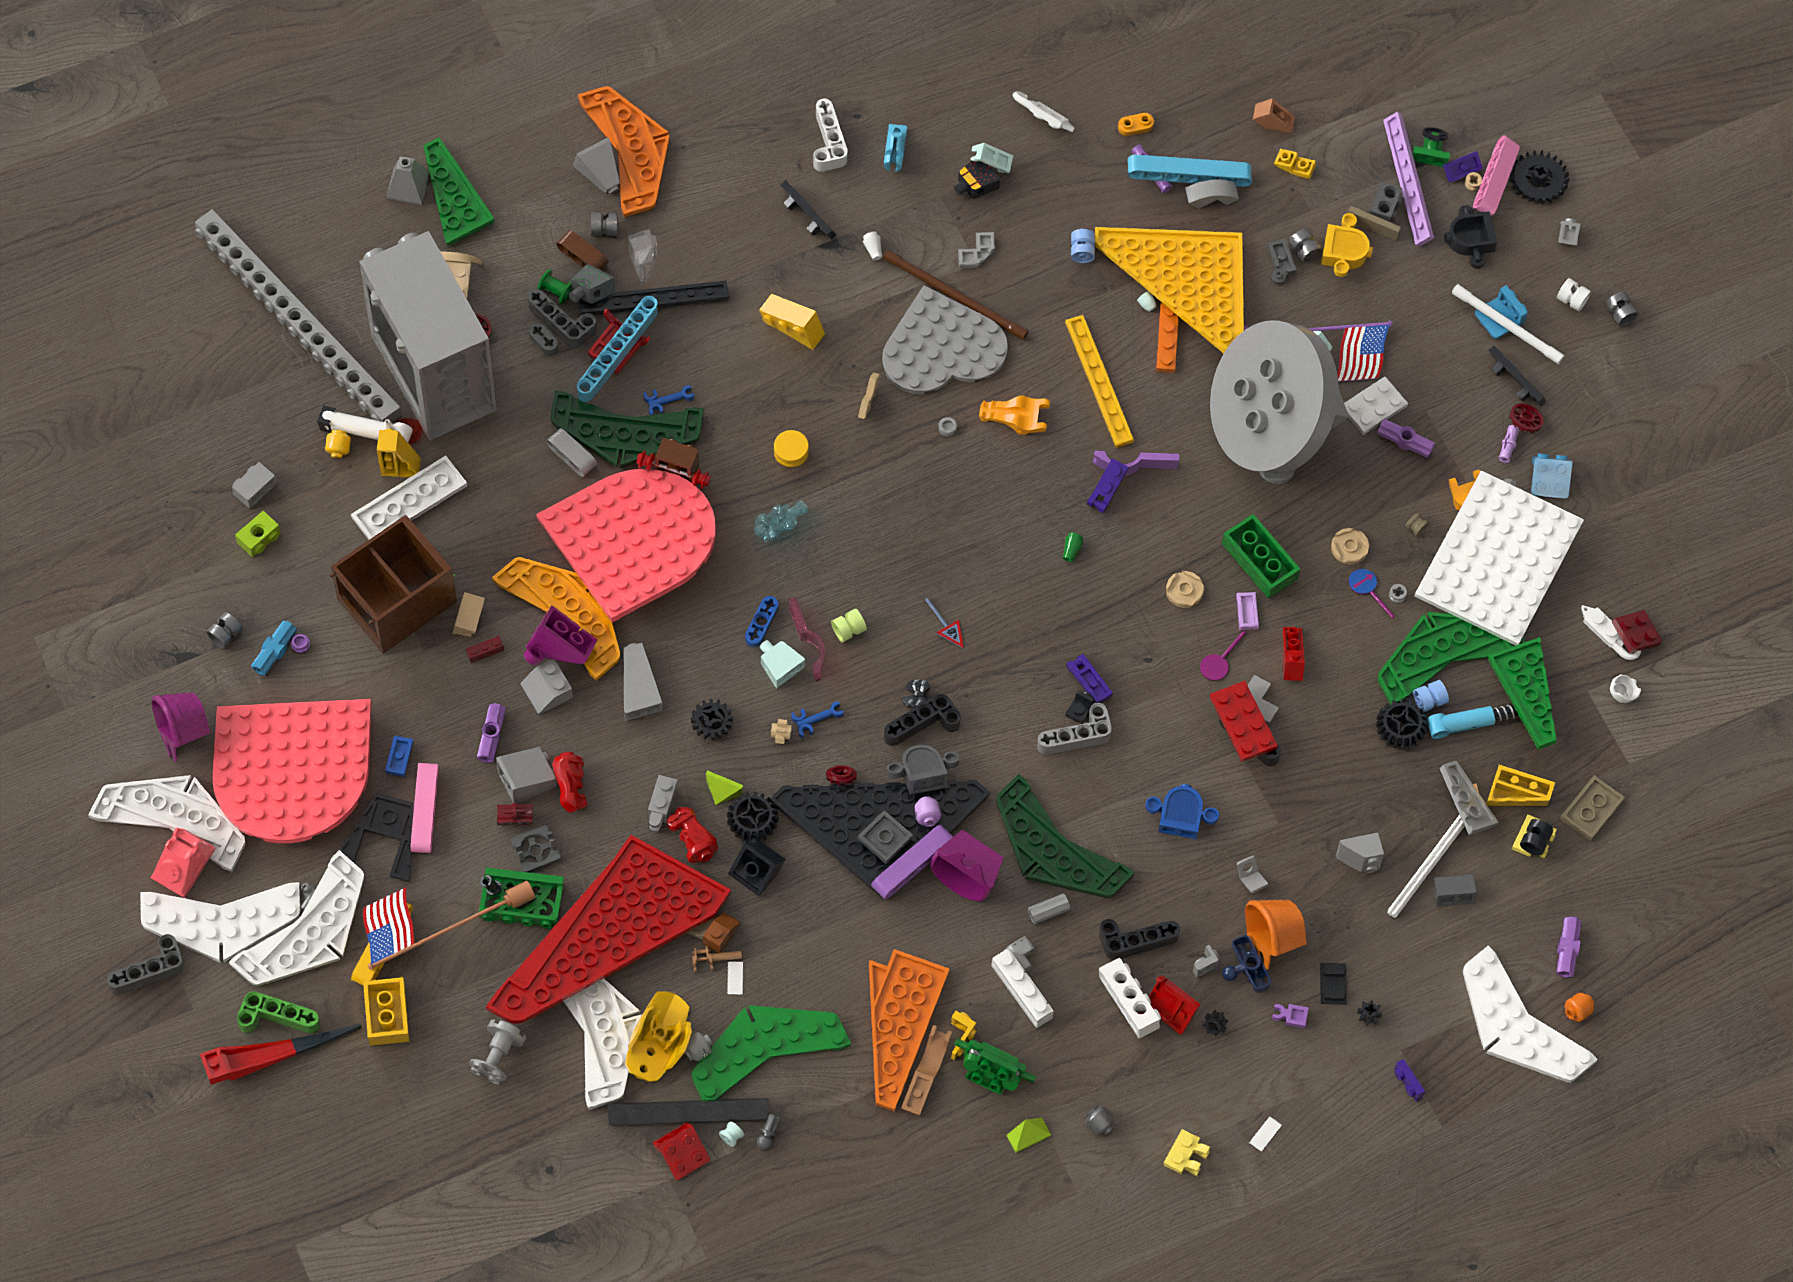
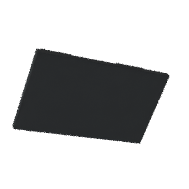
(1333, 983)

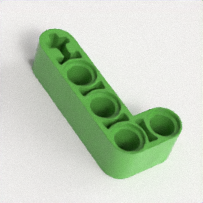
(279, 1016)

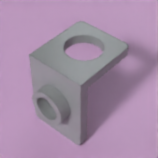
(1251, 878)

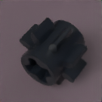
(1374, 1012)
(1211, 1026)

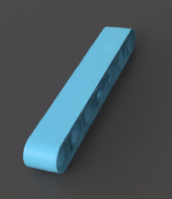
(1188, 170)
(616, 356)

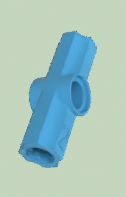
(274, 648)

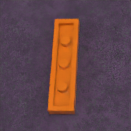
(1167, 340)

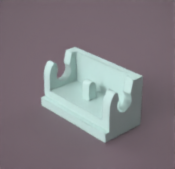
(993, 157)

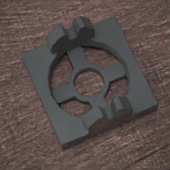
(543, 832)

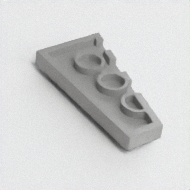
(1468, 801)

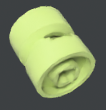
(851, 624)

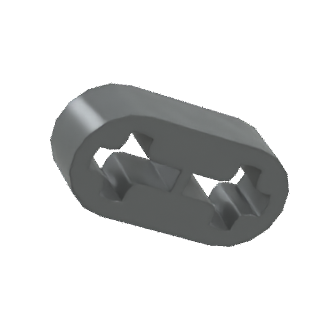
(546, 336)

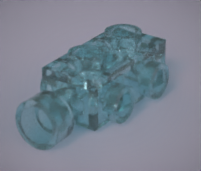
(773, 520)

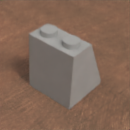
(526, 774)

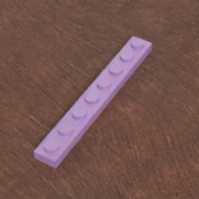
(1408, 179)

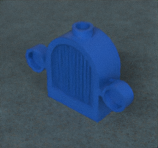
(1181, 812)

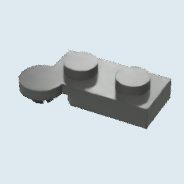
(1281, 260)

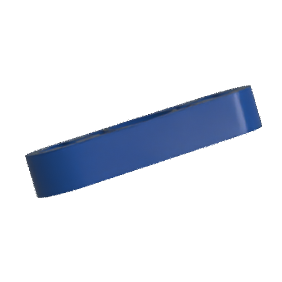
(760, 613)

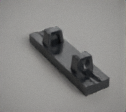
(818, 223)
(1504, 364)

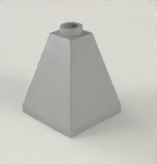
(599, 166)
(408, 181)

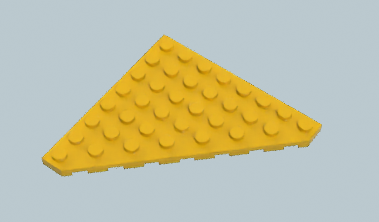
(1188, 272)

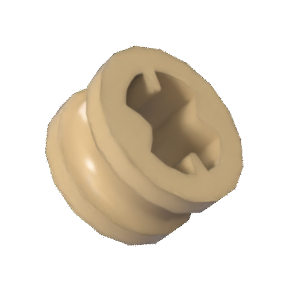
(1475, 176)

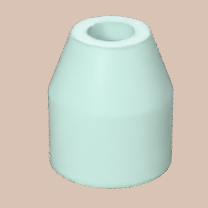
(1147, 301)

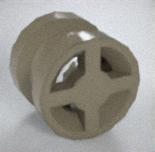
(1417, 524)

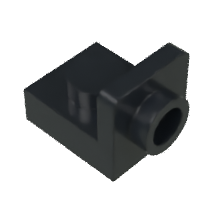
(1080, 707)

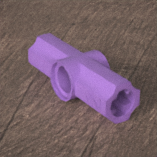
(1415, 443)
(490, 742)
(1568, 947)

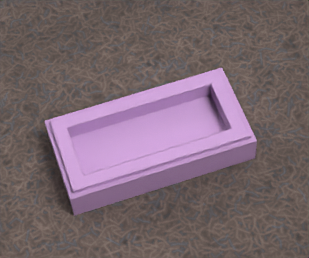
(1247, 611)

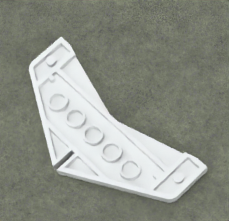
(168, 806)
(234, 925)
(306, 941)
(1519, 1035)
(607, 1036)

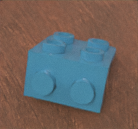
(1508, 306)
(1551, 476)

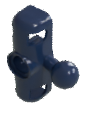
(1254, 974)

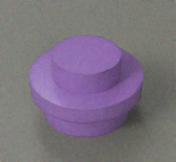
(300, 643)

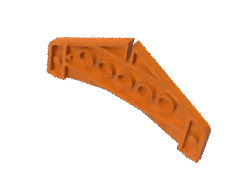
(639, 145)

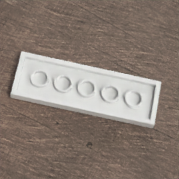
(410, 497)

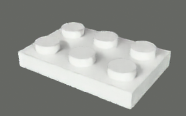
(1374, 405)

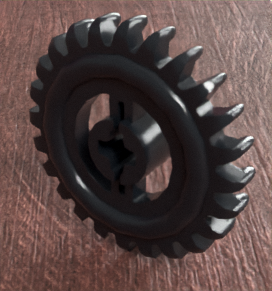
(1539, 177)

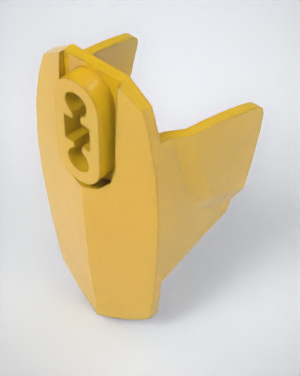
(663, 1033)

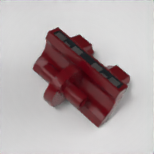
(515, 814)

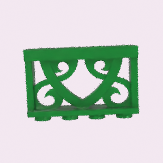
(544, 882)

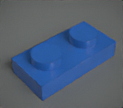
(399, 756)

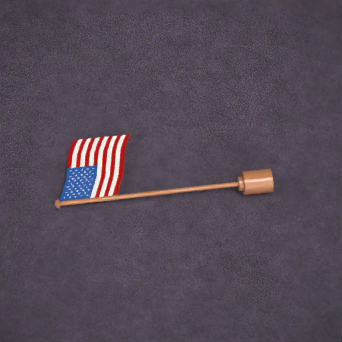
(391, 927)

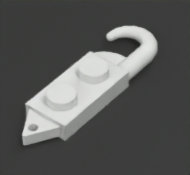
(1043, 112)
(1604, 629)

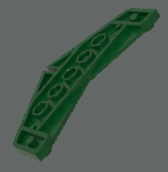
(614, 433)
(1056, 858)

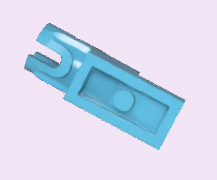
(895, 146)

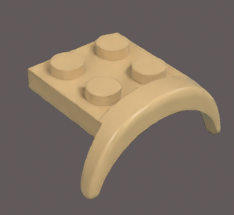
(460, 267)

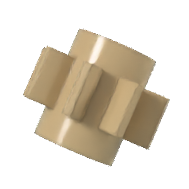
(781, 731)

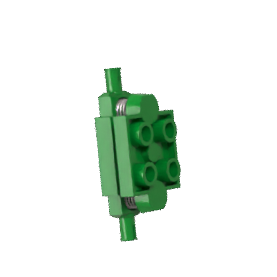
(992, 1066)

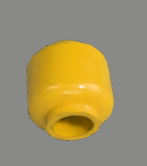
(337, 443)

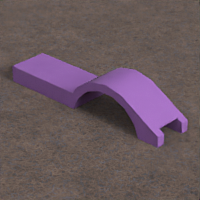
(1145, 460)

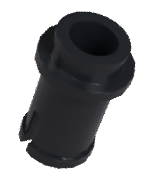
(493, 887)

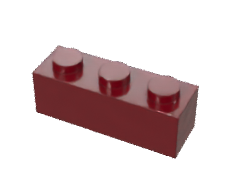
(484, 649)

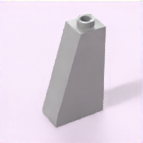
(640, 688)

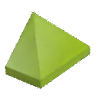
(722, 788)
(1028, 1133)

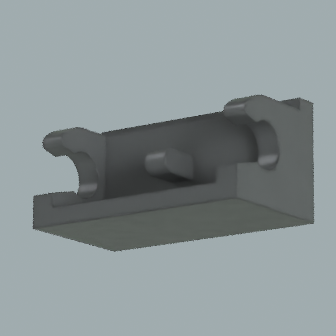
(1454, 890)

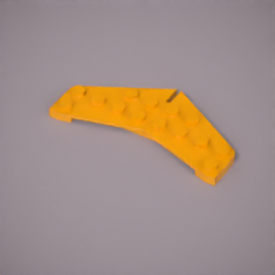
(563, 589)

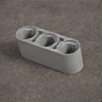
(571, 452)

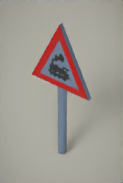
(950, 632)

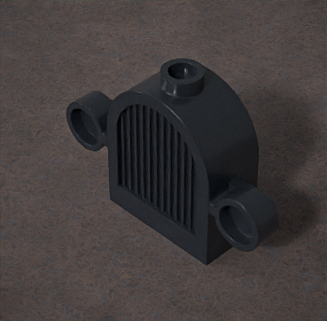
(1472, 235)

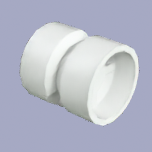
(1573, 294)

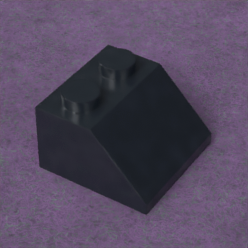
(756, 865)

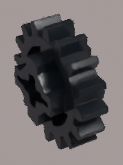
(717, 725)

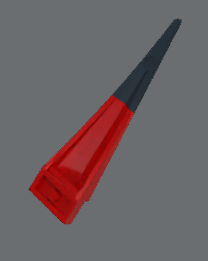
(242, 1060)

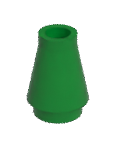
(1072, 545)

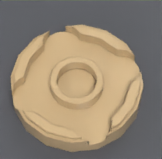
(1350, 546)
(1185, 589)

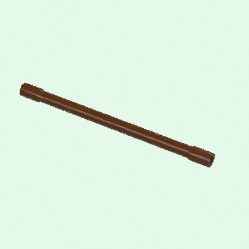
(898, 261)

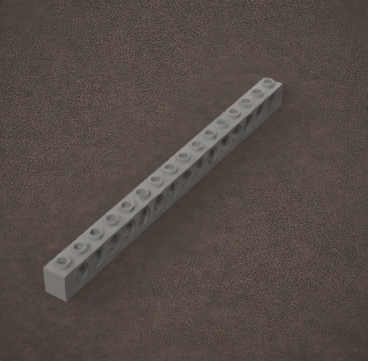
(295, 309)

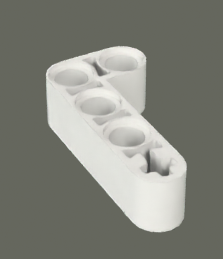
(829, 133)

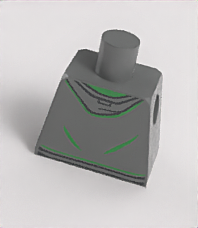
(591, 285)

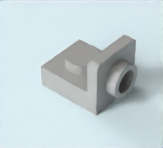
(1569, 232)
(1205, 965)

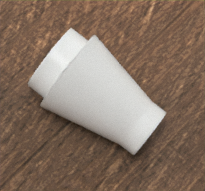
(873, 245)

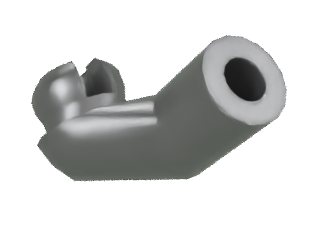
(308, 890)

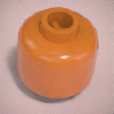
(1579, 1007)

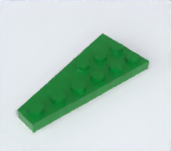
(457, 201)
(1525, 682)

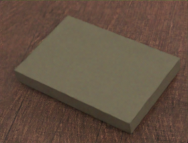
(1592, 808)

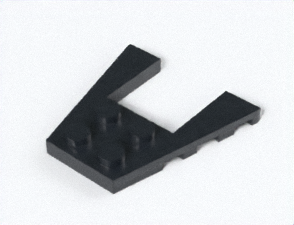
(390, 819)

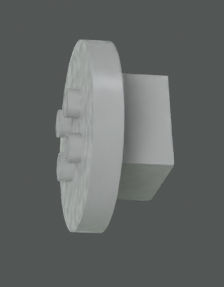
(1275, 397)

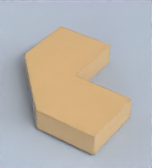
(870, 394)

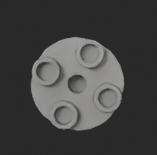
(504, 1037)

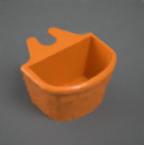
(1274, 927)

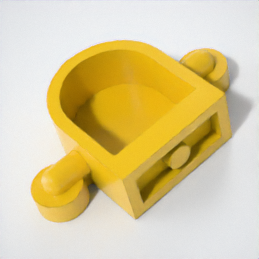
(1345, 246)

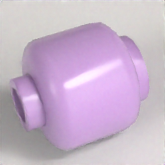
(927, 811)

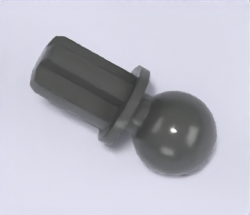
(765, 1141)

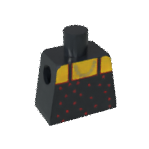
(977, 180)

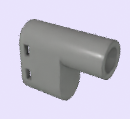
(1022, 950)

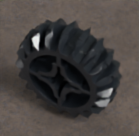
(1417, 729)
(767, 812)

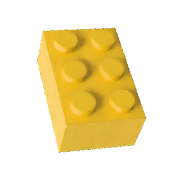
(386, 1011)

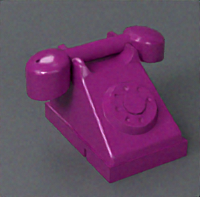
(559, 639)

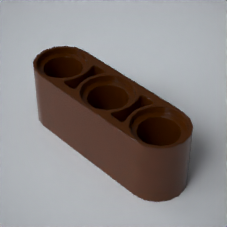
(581, 251)

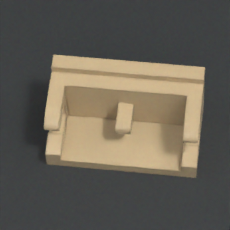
(468, 615)

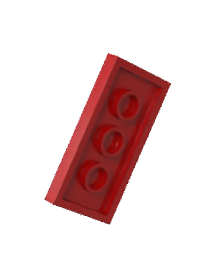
(1243, 721)

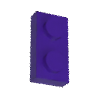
(1462, 166)
(1412, 1085)

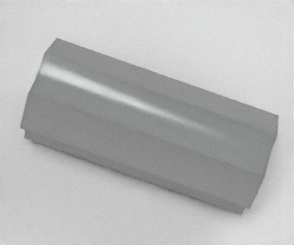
(1048, 908)

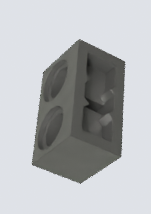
(1383, 203)

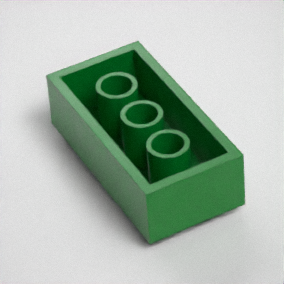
(1260, 556)

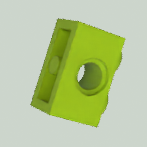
(260, 524)

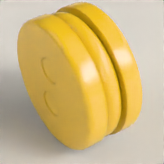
(791, 448)

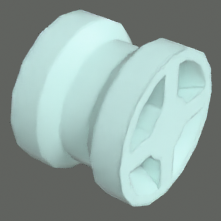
(731, 1134)

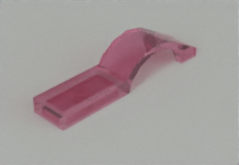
(809, 636)

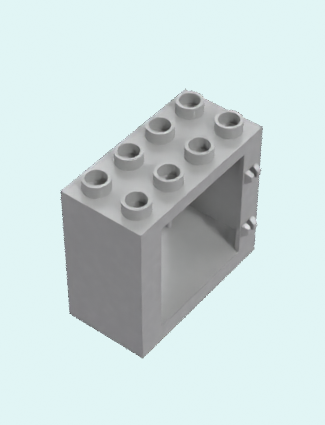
(428, 334)

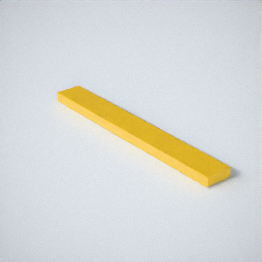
(1099, 381)

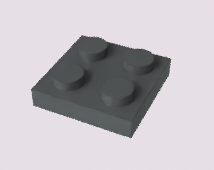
(885, 837)

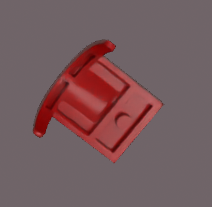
(607, 335)
(1172, 1004)

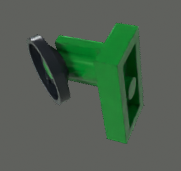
(1431, 150)

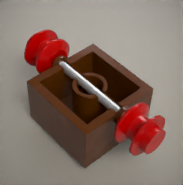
(676, 459)

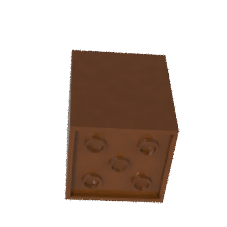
(394, 583)

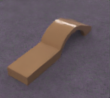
(926, 1072)

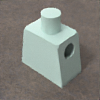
(780, 662)

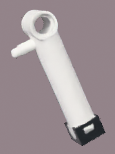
(332, 420)

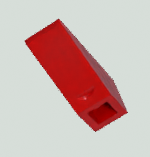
(1293, 654)

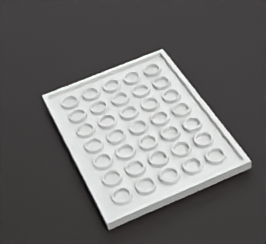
(1499, 558)

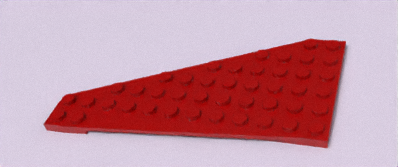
(621, 917)

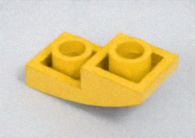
(1295, 165)

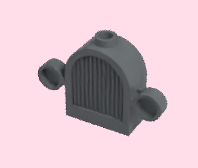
(923, 768)

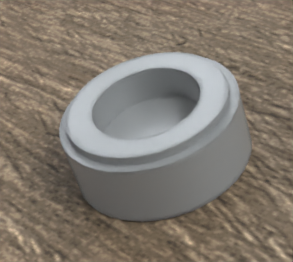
(947, 427)

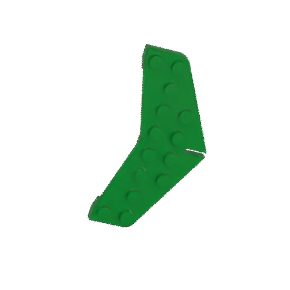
(1431, 649)
(772, 1035)

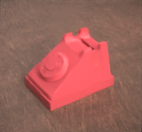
(182, 861)

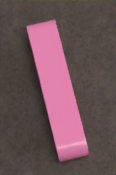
(1496, 175)
(424, 808)

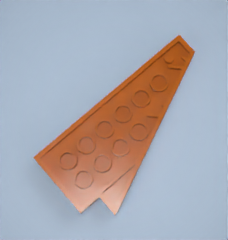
(901, 1009)

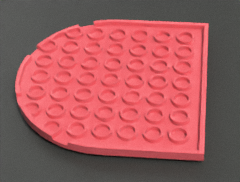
(633, 536)
(291, 766)

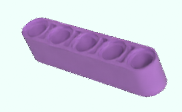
(911, 862)

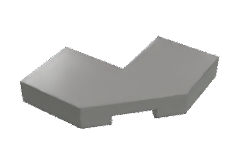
(975, 257)
(1259, 689)

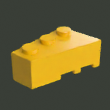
(793, 320)
(396, 455)
(1519, 789)

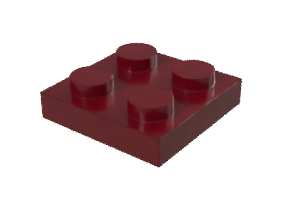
(1637, 631)

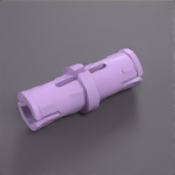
(1508, 444)

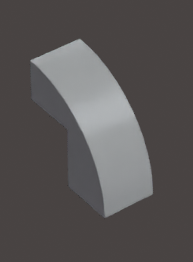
(1205, 192)

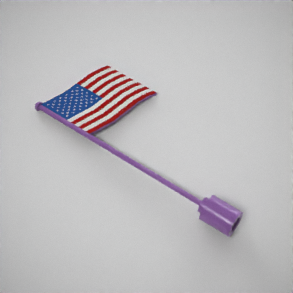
(1360, 350)

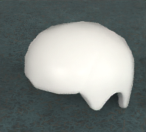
(1624, 689)

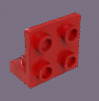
(682, 1150)

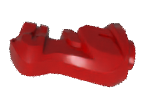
(568, 775)
(697, 839)

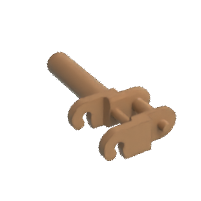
(714, 957)

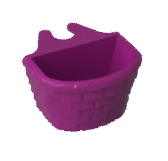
(179, 719)
(967, 866)

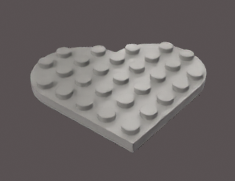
(942, 342)

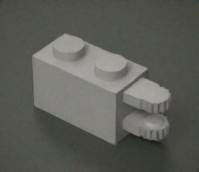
(661, 802)

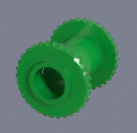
(555, 286)

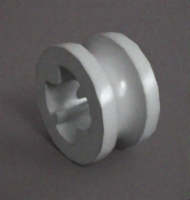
(1403, 592)

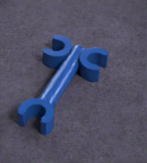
(655, 403)
(804, 723)

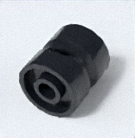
(1537, 836)

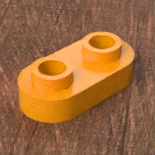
(1136, 124)

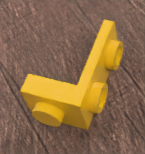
(963, 1022)

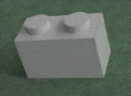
(254, 485)

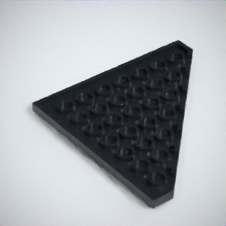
(840, 813)

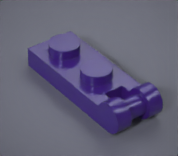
(1108, 485)
(1089, 679)

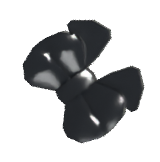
(919, 688)

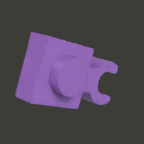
(1294, 1015)

